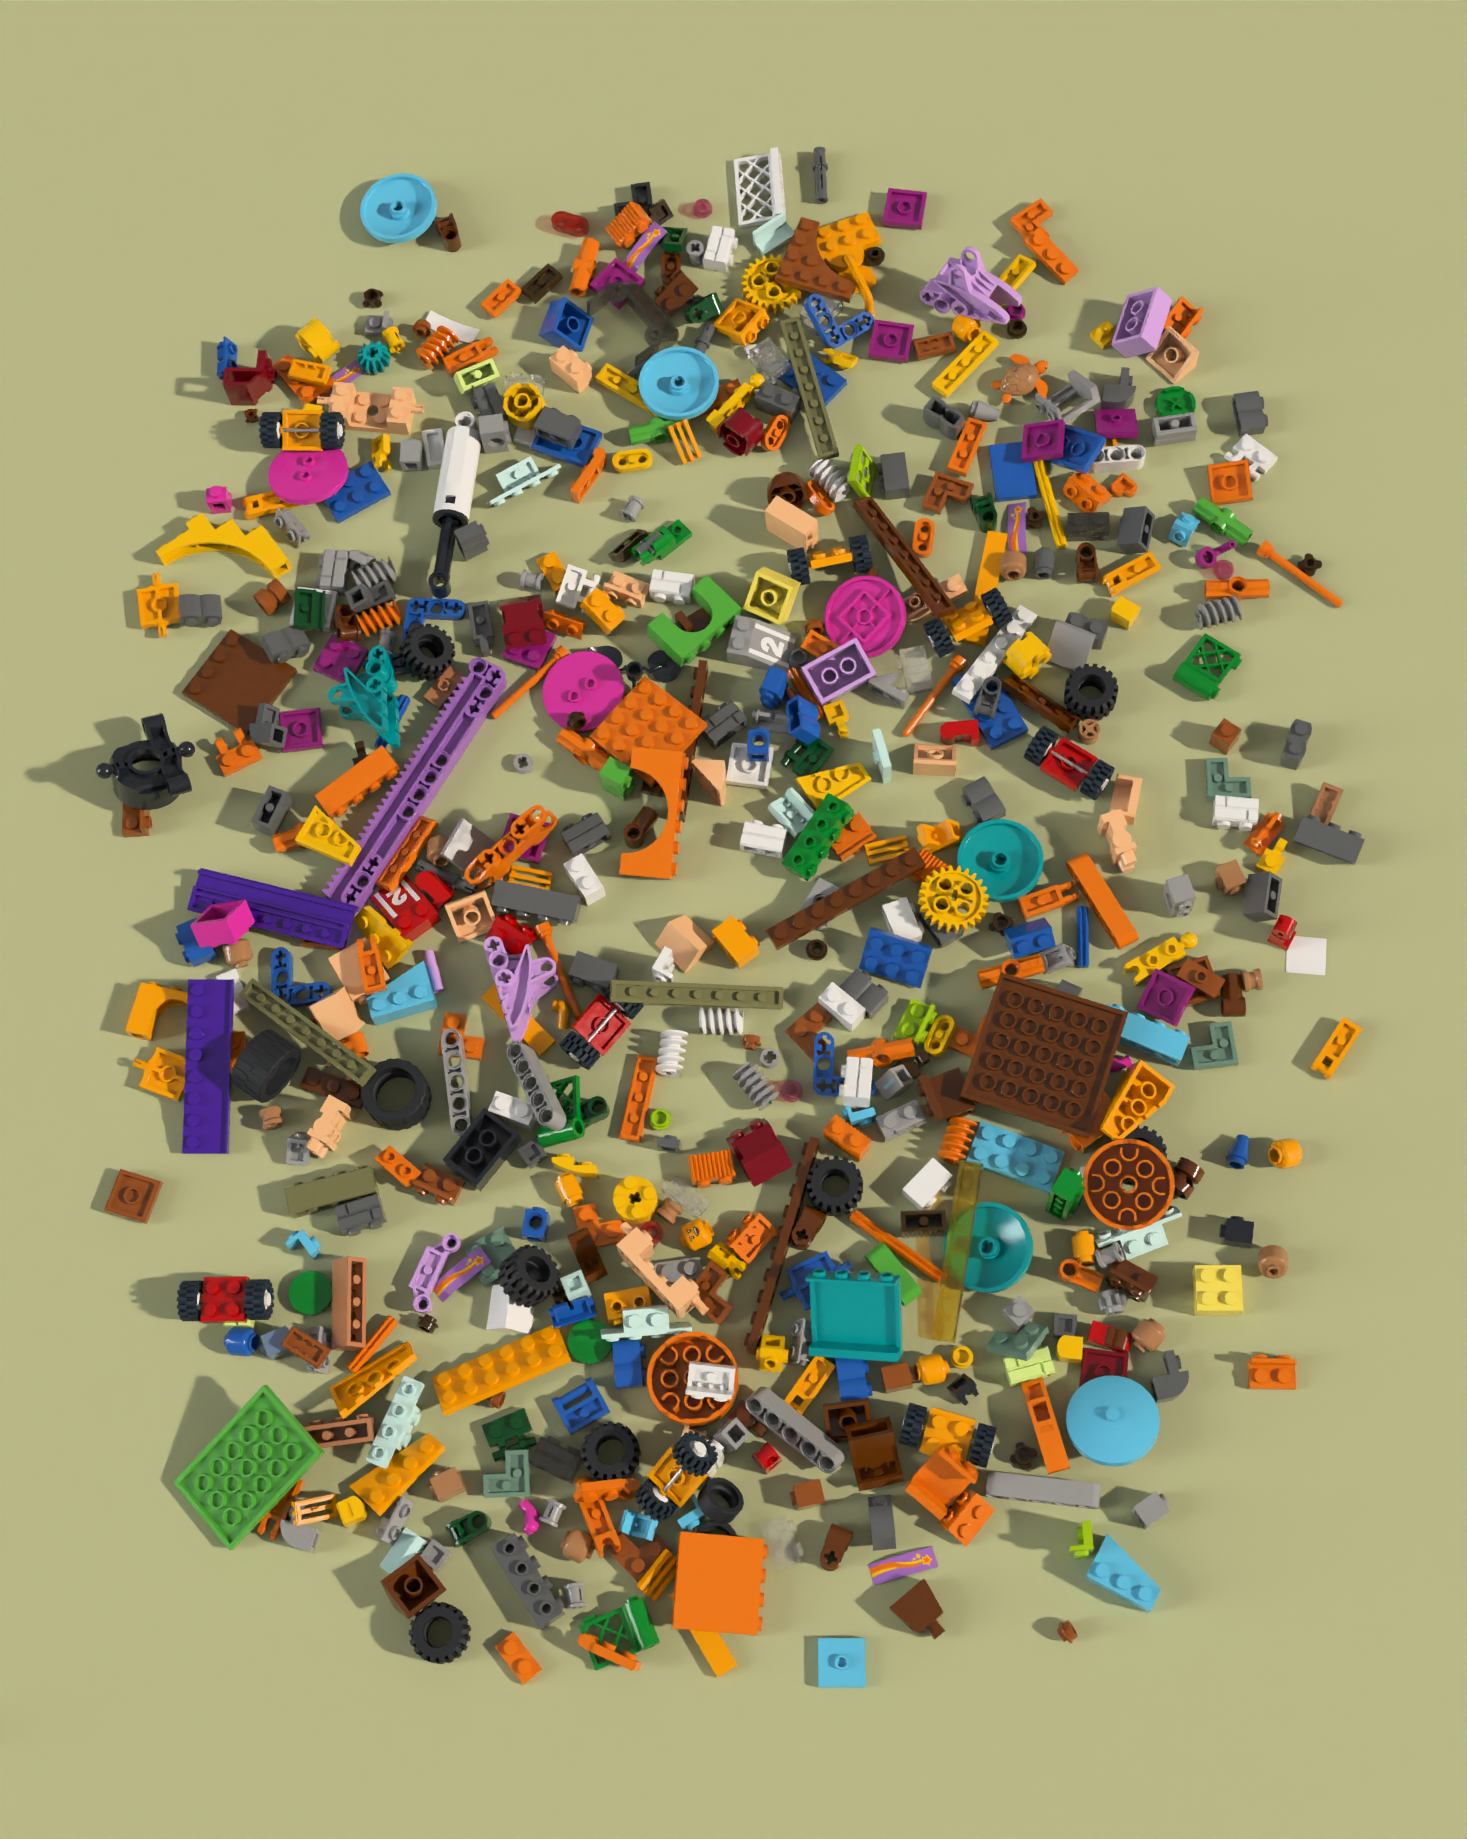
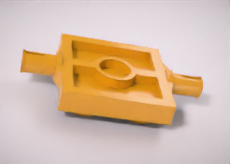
(158, 605)
(163, 1074)

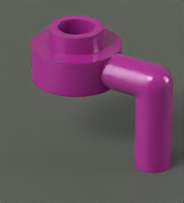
(1207, 557)

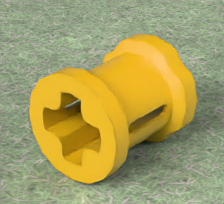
(393, 339)

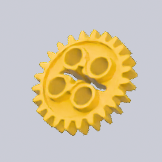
(762, 294)
(951, 916)

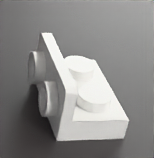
(664, 966)

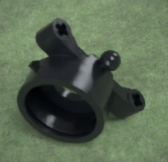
(155, 787)

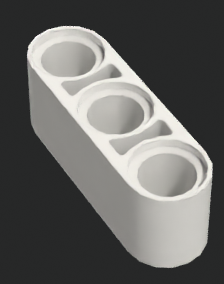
(1124, 454)

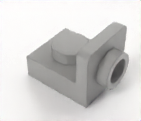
(377, 324)
(1058, 957)
(296, 1149)

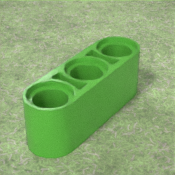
(883, 1260)

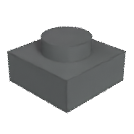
(669, 1144)
(532, 1153)
(1064, 1325)

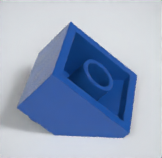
(566, 325)

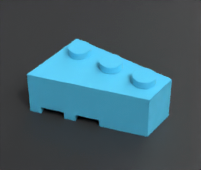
(404, 996)

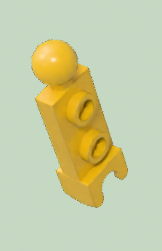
(740, 398)
(1160, 957)

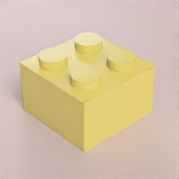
(771, 595)
(1217, 1290)

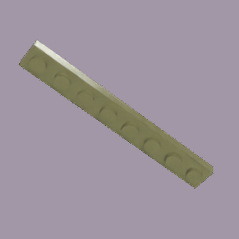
(809, 388)
(696, 994)
(307, 1032)

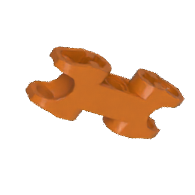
(523, 833)

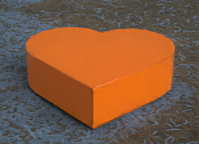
(1123, 487)

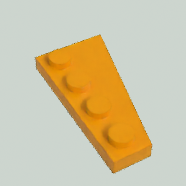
(368, 1380)
(384, 1486)

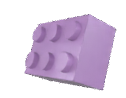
(1141, 322)
(838, 672)

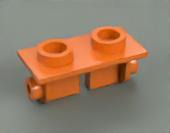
(560, 623)
(1265, 833)
(397, 1166)

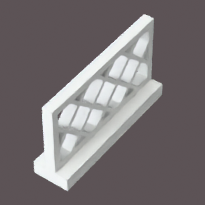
(775, 183)

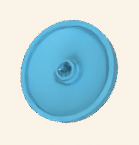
(398, 208)
(678, 383)
(1112, 1421)

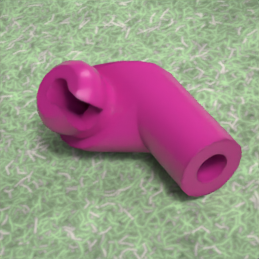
(1121, 1063)
(532, 1517)

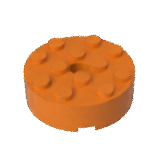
(1152, 1188)
(669, 1374)

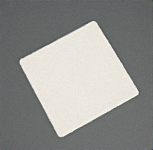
(1306, 956)

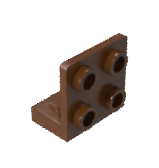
(1131, 1279)

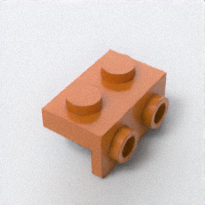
(1182, 317)
(1086, 492)
(966, 1516)

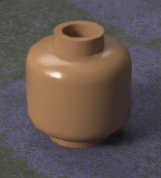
(1013, 565)
(434, 848)
(238, 953)
(1273, 1261)
(1148, 1335)
(577, 1545)

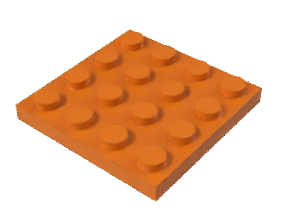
(647, 720)

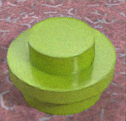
(660, 1119)

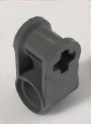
(988, 701)

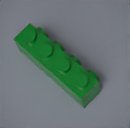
(818, 837)
(1066, 1194)

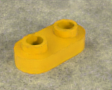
(632, 459)
(939, 1036)

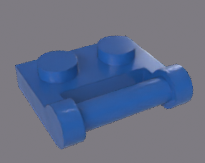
(584, 1412)

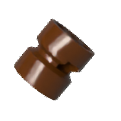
(1186, 1175)

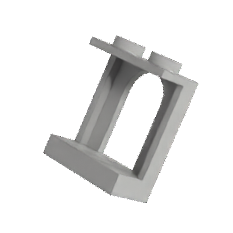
(1078, 385)

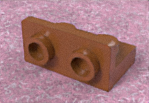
(135, 822)
(438, 1184)

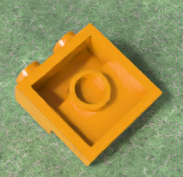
(742, 321)

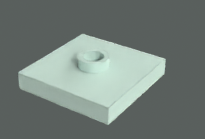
(881, 755)

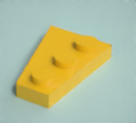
(836, 781)
(326, 838)
(389, 942)

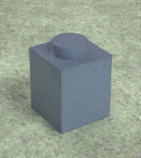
(272, 1342)

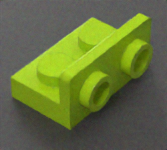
(915, 1022)
(1084, 1537)

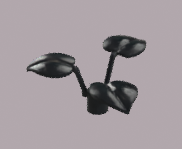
(662, 665)

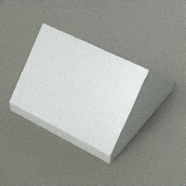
(507, 1315)

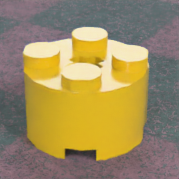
(317, 340)
(523, 405)
(1027, 656)
(634, 1188)

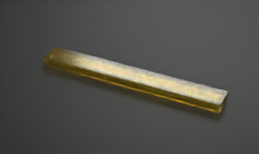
(957, 1251)

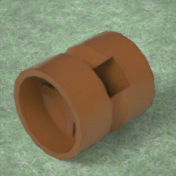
(272, 597)

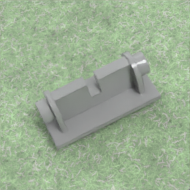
(286, 522)
(770, 721)
(323, 1336)
(798, 1350)
(390, 1529)

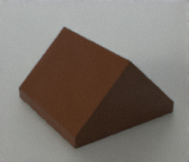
(842, 1414)
(412, 1586)

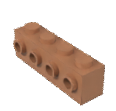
(348, 1304)
(342, 1431)

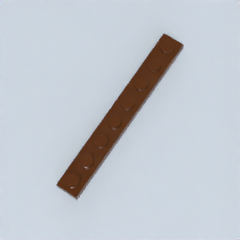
(904, 557)
(697, 694)
(845, 898)

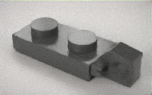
(481, 626)

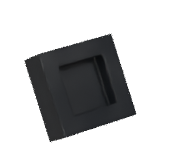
(962, 1387)

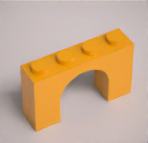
(149, 1005)

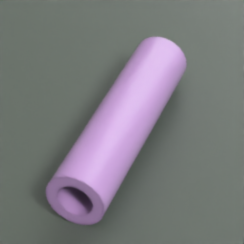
(433, 971)

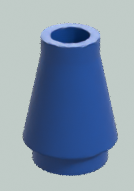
(1238, 1154)

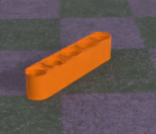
(1102, 901)

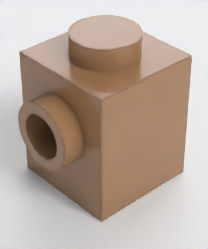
(1229, 878)
(446, 1484)

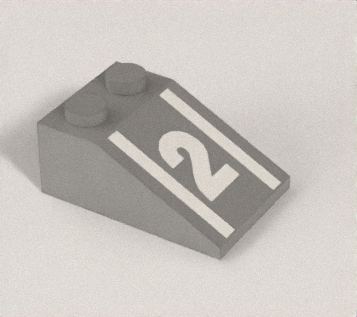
(759, 644)

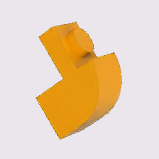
(940, 837)

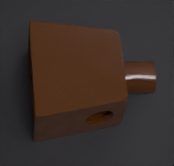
(919, 1610)

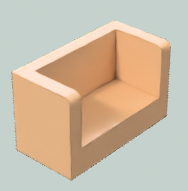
(1126, 796)

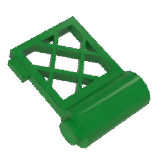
(1198, 678)
(574, 1126)
(634, 1620)

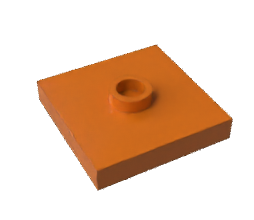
(1230, 482)

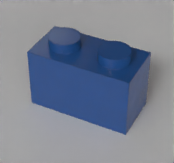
(1029, 937)

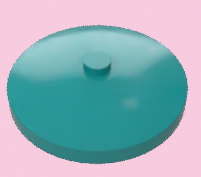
(1002, 856)
(998, 1249)

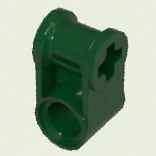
(707, 308)
(984, 509)
(587, 1114)
(467, 1529)

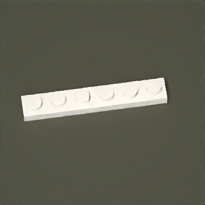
(993, 654)

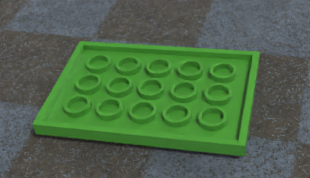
(248, 1467)

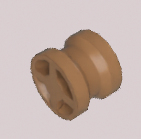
(1086, 727)
(1251, 980)
(271, 1118)
(669, 1211)

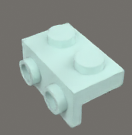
(791, 812)

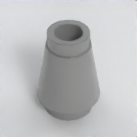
(983, 411)

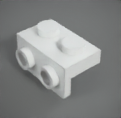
(710, 1381)

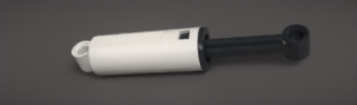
(454, 495)

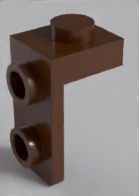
(694, 622)
(587, 1255)

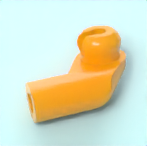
(563, 1014)

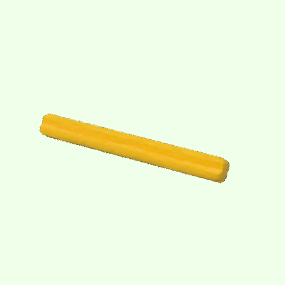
(1050, 504)

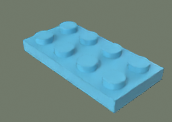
(1016, 1157)

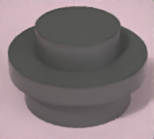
(798, 658)

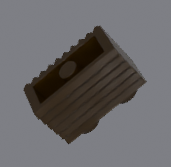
(923, 1223)

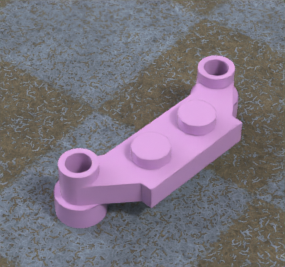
(430, 1269)

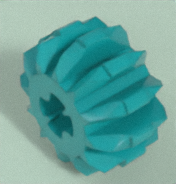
(374, 357)

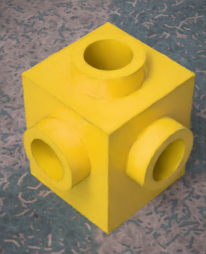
(772, 1353)

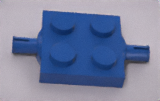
(798, 1273)

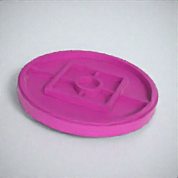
(308, 475)
(867, 611)
(583, 684)

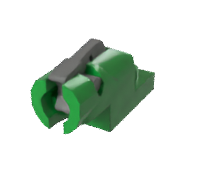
(661, 542)

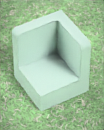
(575, 1286)

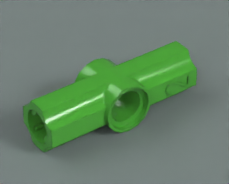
(654, 430)
(1222, 521)

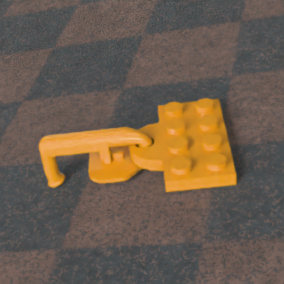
(843, 250)

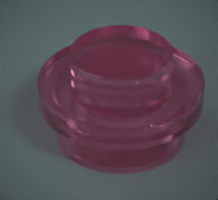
(702, 208)
(1223, 569)
(791, 1091)

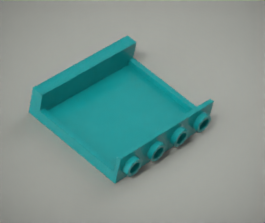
(855, 1315)

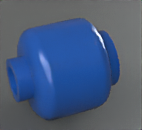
(241, 1341)

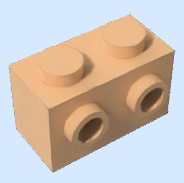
(571, 369)

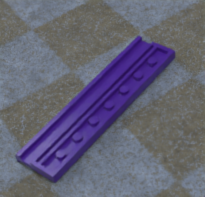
(277, 907)
(208, 1066)

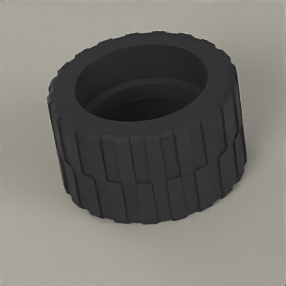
(265, 1066)
(414, 1111)

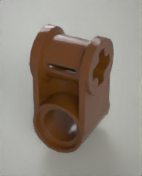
(448, 232)
(1086, 567)
(346, 624)
(808, 1224)
(836, 1544)

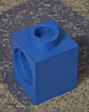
(758, 753)
(535, 1234)

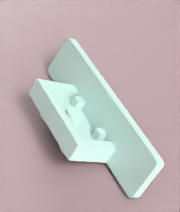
(518, 477)
(1139, 1241)
(644, 1322)
(397, 1424)

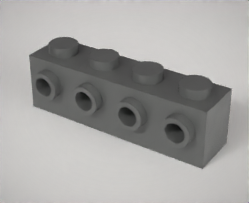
(536, 901)
(528, 1581)

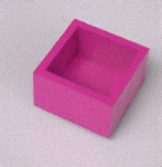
(222, 923)

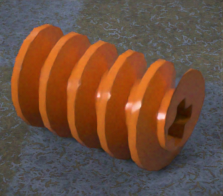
(435, 346)
(379, 618)
(955, 1139)

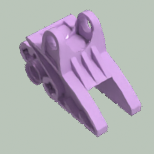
(970, 285)
(518, 983)

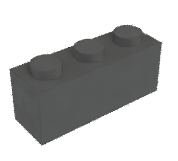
(1329, 839)

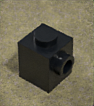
(1236, 1232)

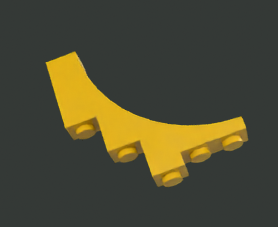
(226, 538)

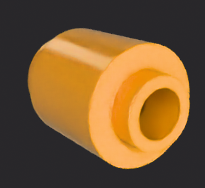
(569, 1189)
(1083, 1247)

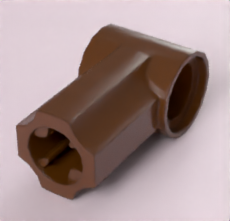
(641, 826)
(1233, 1002)

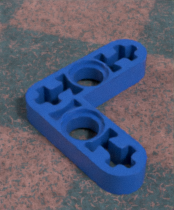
(837, 331)
(420, 615)
(290, 991)
(827, 1075)

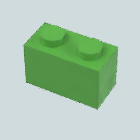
(617, 778)

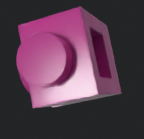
(218, 495)

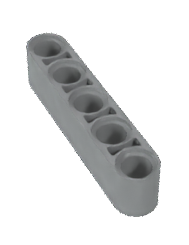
(453, 1072)
(536, 1086)
(795, 1430)
(1042, 1490)

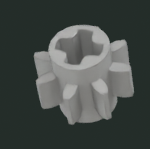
(1112, 1302)

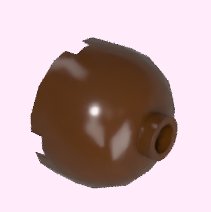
(788, 487)

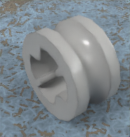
(521, 757)
(774, 1062)

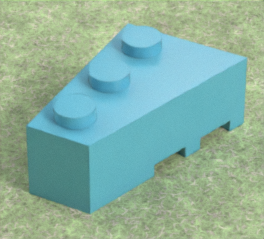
(1121, 1576)

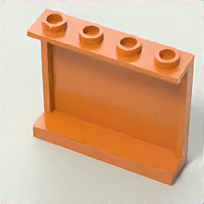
(718, 1583)

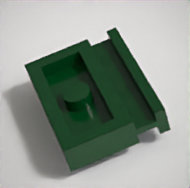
(309, 609)

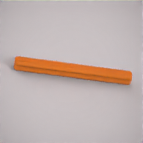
(896, 1246)

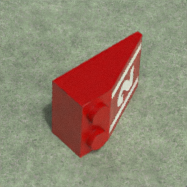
(406, 909)

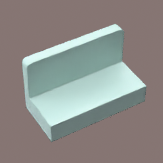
(772, 235)
(403, 1550)

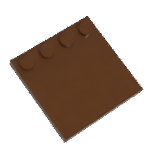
(237, 680)

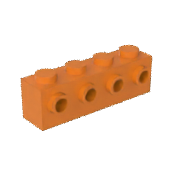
(357, 782)

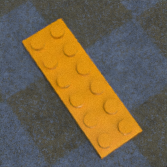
(500, 1369)

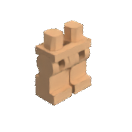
(1121, 848)
(328, 1127)

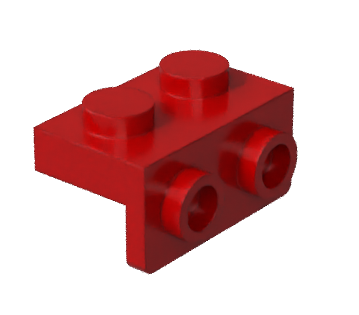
(512, 933)

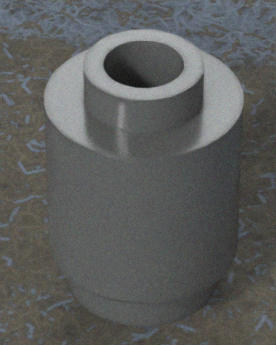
(1044, 563)

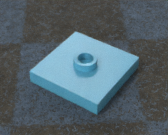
(841, 1663)

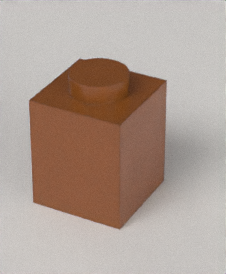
(1225, 736)
(897, 1377)
(808, 1494)

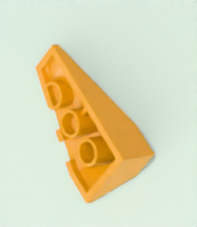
(1135, 1100)

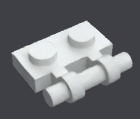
(1257, 455)
(571, 587)

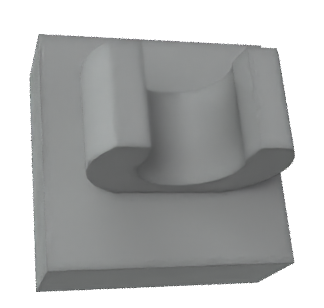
(360, 557)

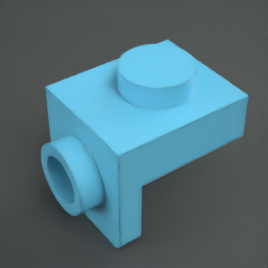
(1183, 529)
(860, 1118)
(311, 1244)
(691, 1520)
(638, 1525)

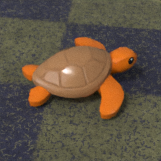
(1022, 378)

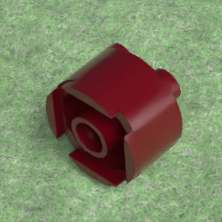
(740, 432)

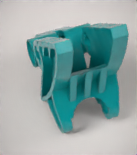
(369, 694)

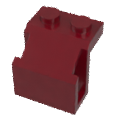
(247, 385)
(523, 622)
(759, 1151)

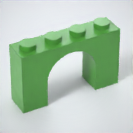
(684, 645)

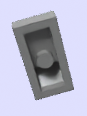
(885, 688)

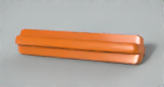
(802, 688)
(372, 1344)

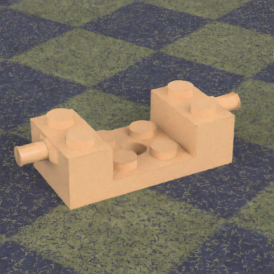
(393, 414)
(635, 1251)

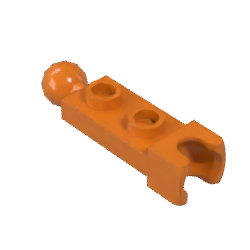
(598, 1522)

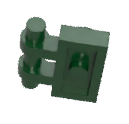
(811, 760)
(507, 1428)

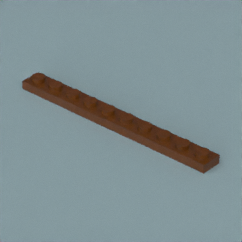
(780, 1252)

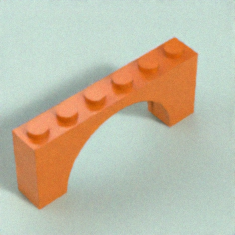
(659, 858)

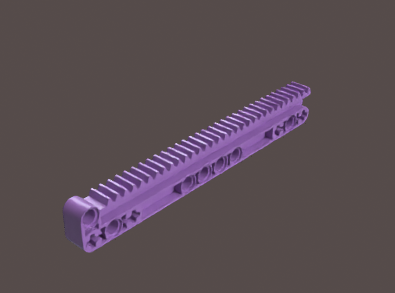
(444, 743)

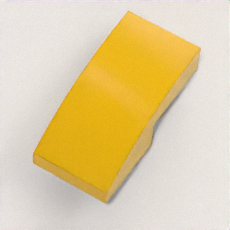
(568, 1164)

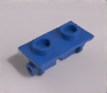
(227, 352)
(582, 1309)

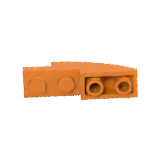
(1045, 1425)

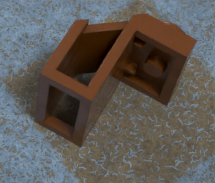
(943, 1095)
(874, 1453)

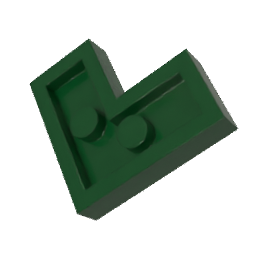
(674, 239)

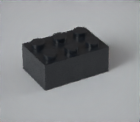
(482, 1149)

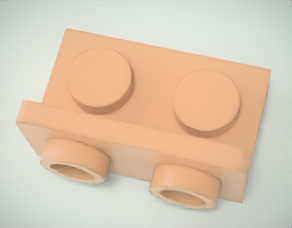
(627, 589)

